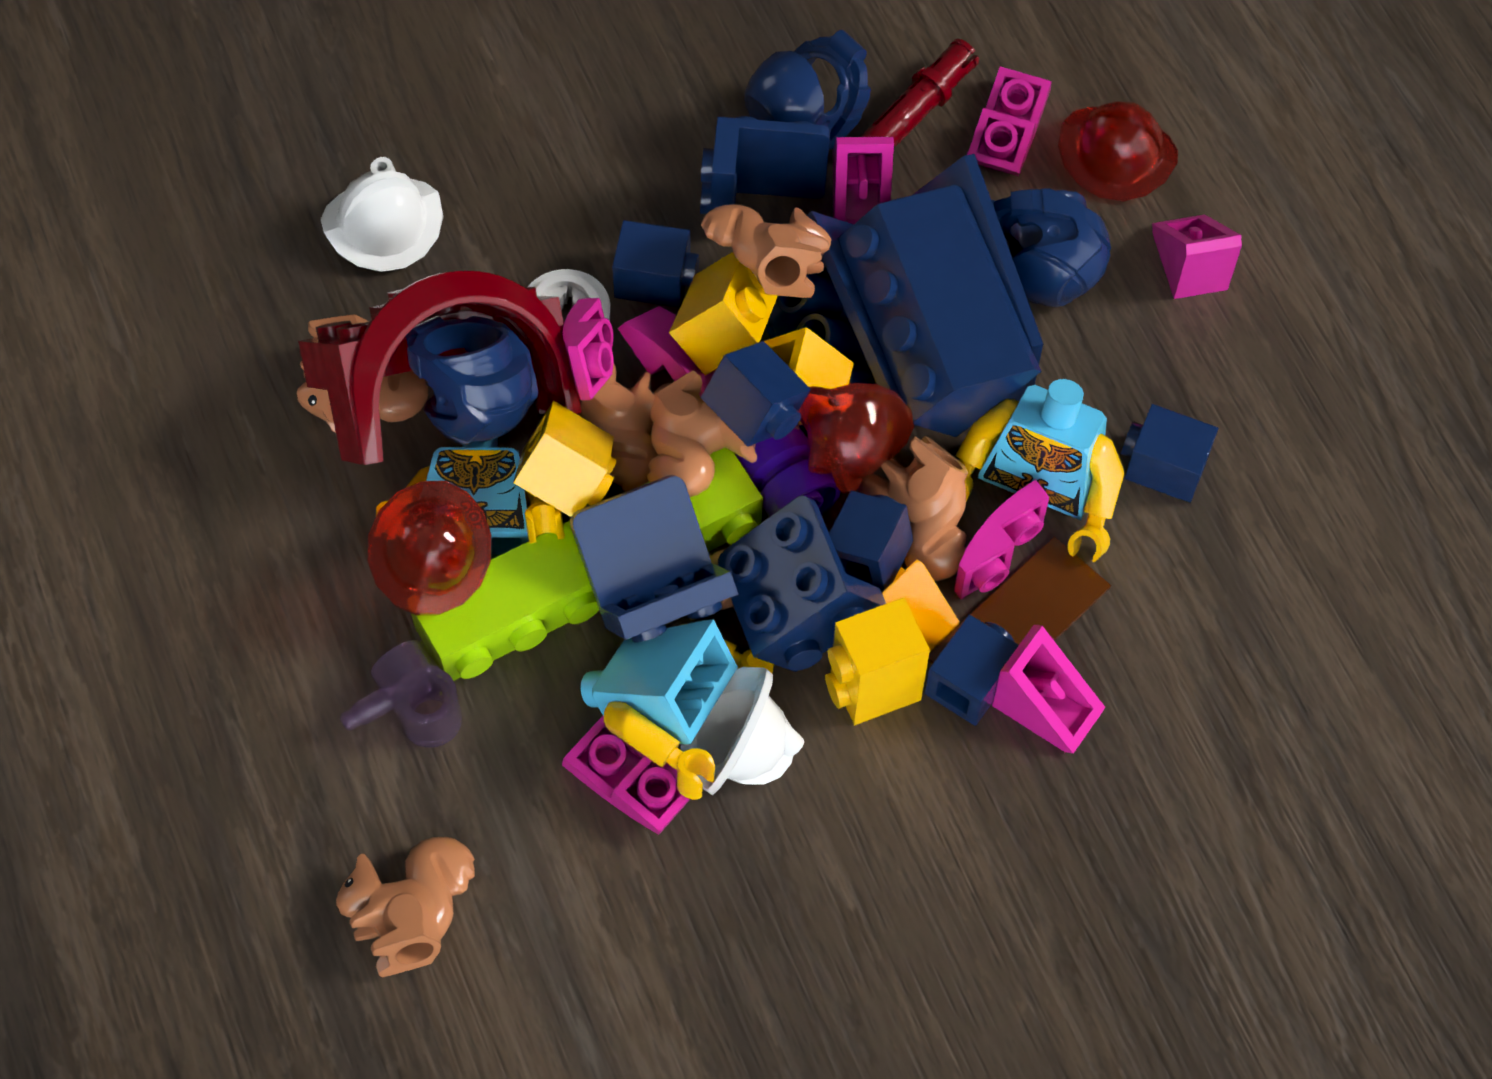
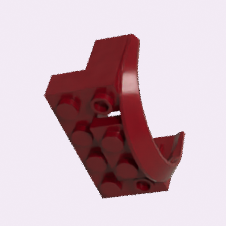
(355, 357)

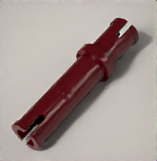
(928, 90)

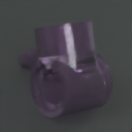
(405, 680)

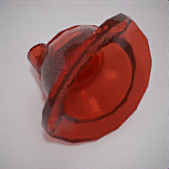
(1116, 150)
(854, 430)
(429, 548)

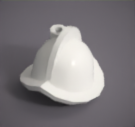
(383, 219)
(747, 733)

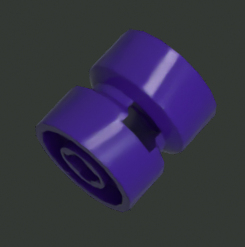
(784, 475)

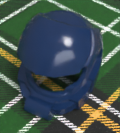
(789, 89)
(1059, 241)
(478, 391)

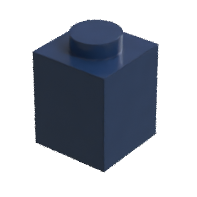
(653, 264)
(756, 394)
(1168, 452)
(872, 537)
(969, 668)

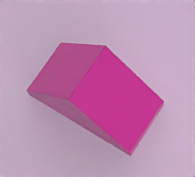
(861, 175)
(1197, 254)
(1047, 692)

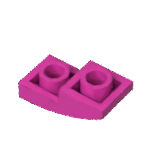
(1009, 120)
(588, 346)
(656, 348)
(991, 549)
(626, 778)

